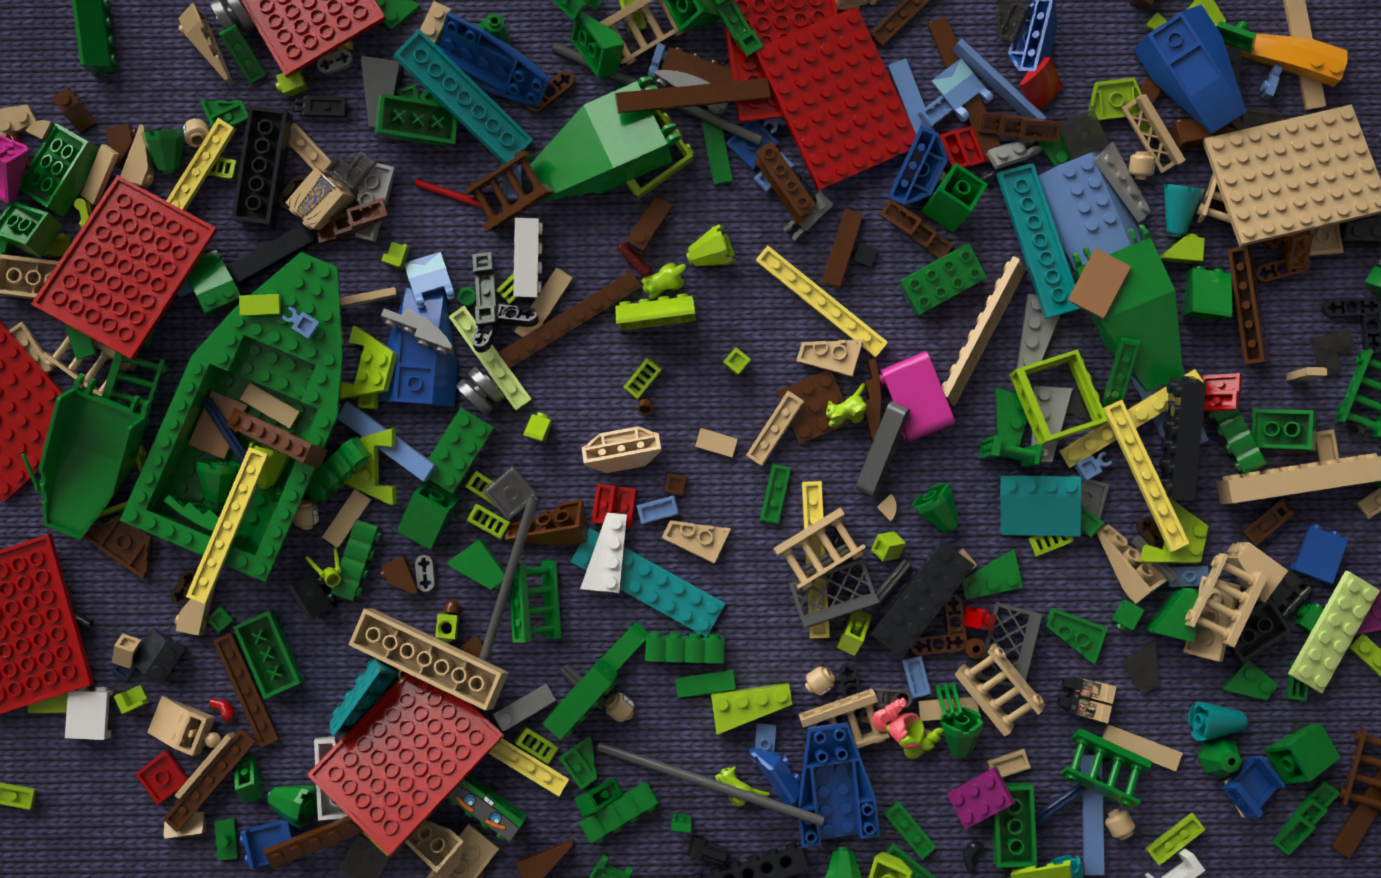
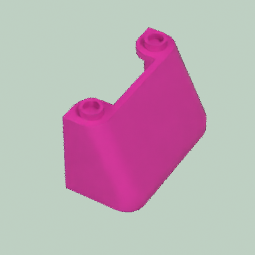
(12, 166)
(917, 387)

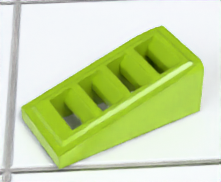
(233, 170)
(637, 394)
(468, 484)
(485, 527)
(1032, 540)
(521, 736)

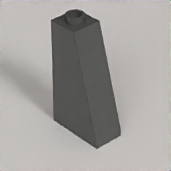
(378, 78)

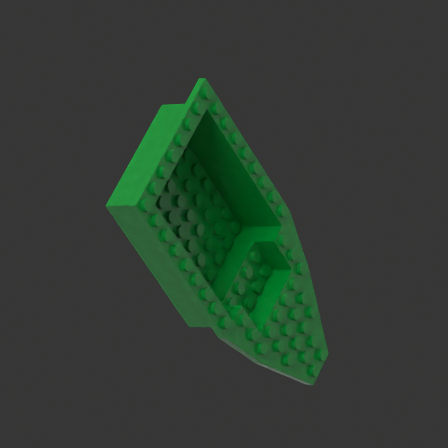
(281, 363)

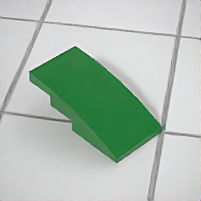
(198, 514)

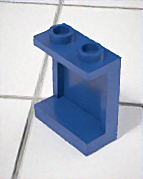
(1320, 554)
(1253, 786)
(262, 837)

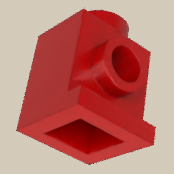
(979, 618)

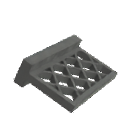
(841, 609)
(1027, 645)

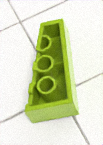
(748, 704)

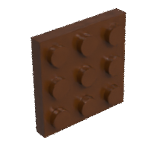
(816, 392)

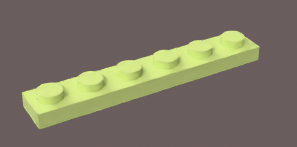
(491, 361)

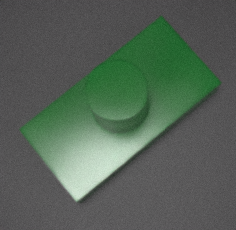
(1237, 35)
(226, 839)

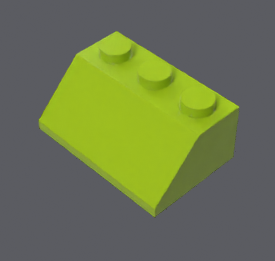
(889, 867)

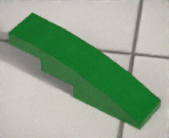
(1305, 817)

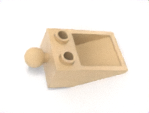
(180, 724)

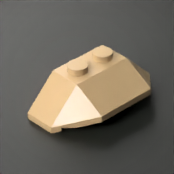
(621, 449)

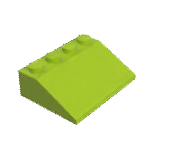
(655, 313)

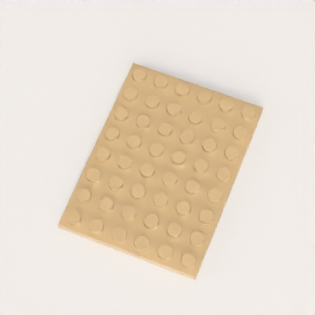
(1295, 175)

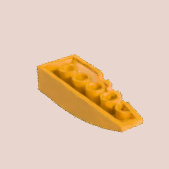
(1300, 57)

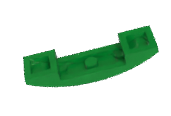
(737, 26)
(625, 646)

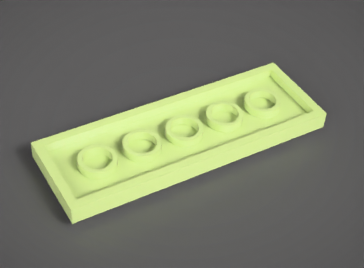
(1333, 632)

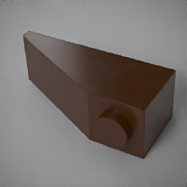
(1190, 134)
(649, 224)
(541, 862)

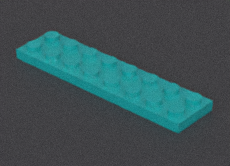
(462, 97)
(1038, 239)
(659, 588)

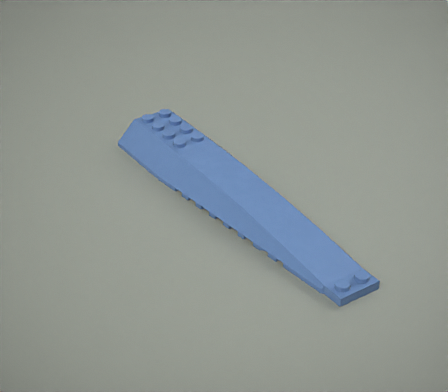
(1091, 216)

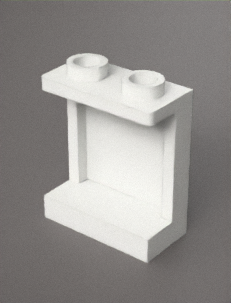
(88, 714)
(1188, 868)

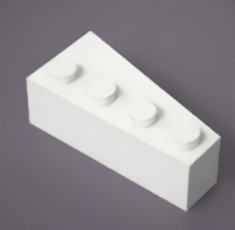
(526, 257)
(326, 806)

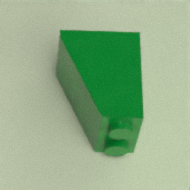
(692, 13)
(954, 197)
(1207, 294)
(428, 514)
(480, 565)
(1171, 616)
(1302, 754)

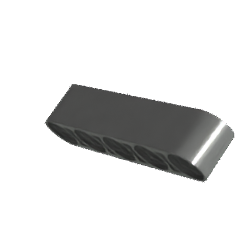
(882, 449)

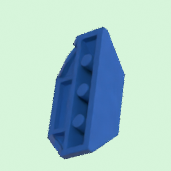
(1036, 36)
(921, 168)
(778, 774)

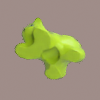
(666, 278)
(851, 408)
(729, 777)

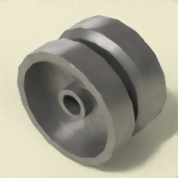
(233, 14)
(483, 388)

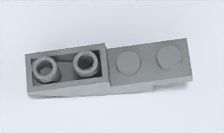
(671, 78)
(425, 331)

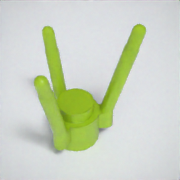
(330, 575)

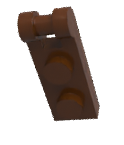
(1268, 522)

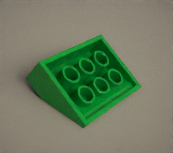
(59, 170)

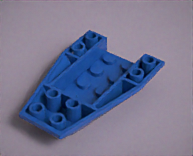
(492, 62)
(1193, 68)
(420, 372)
(835, 787)

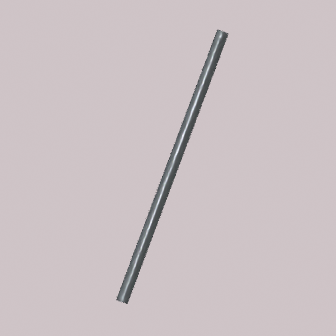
(695, 111)
(508, 578)
(711, 784)

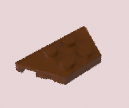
(124, 544)

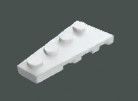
(607, 558)

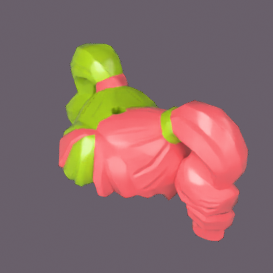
(905, 729)

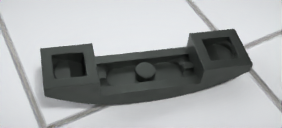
(485, 288)

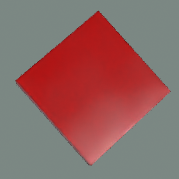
(162, 777)

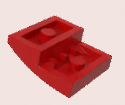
(1041, 84)
(962, 147)
(1222, 391)
(614, 500)

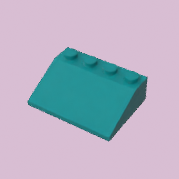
(1040, 505)
(363, 696)

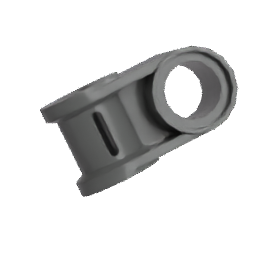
(890, 696)

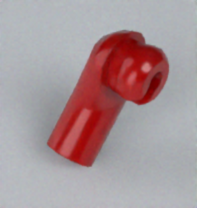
(225, 708)

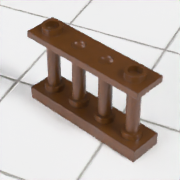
(524, 202)
(1345, 793)

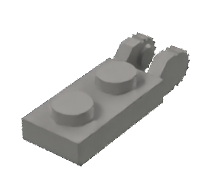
(1012, 153)
(821, 207)

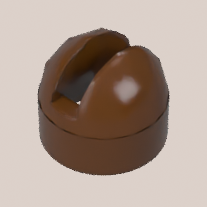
(645, 411)
(451, 607)

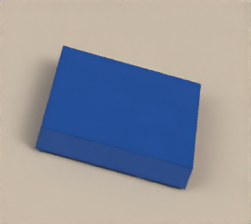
(746, 149)

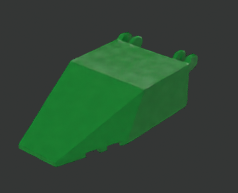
(604, 147)
(1142, 311)
(87, 456)

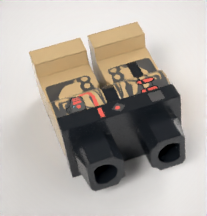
(1080, 697)

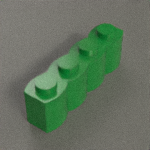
(1239, 440)
(337, 469)
(356, 559)
(684, 648)
(618, 812)

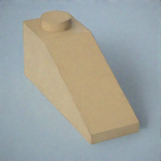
(139, 163)
(193, 617)

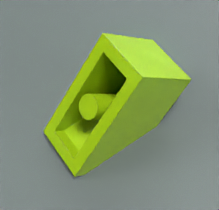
(1186, 250)
(538, 427)
(854, 632)

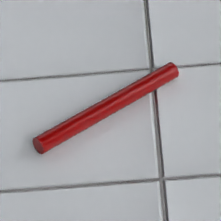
(448, 193)

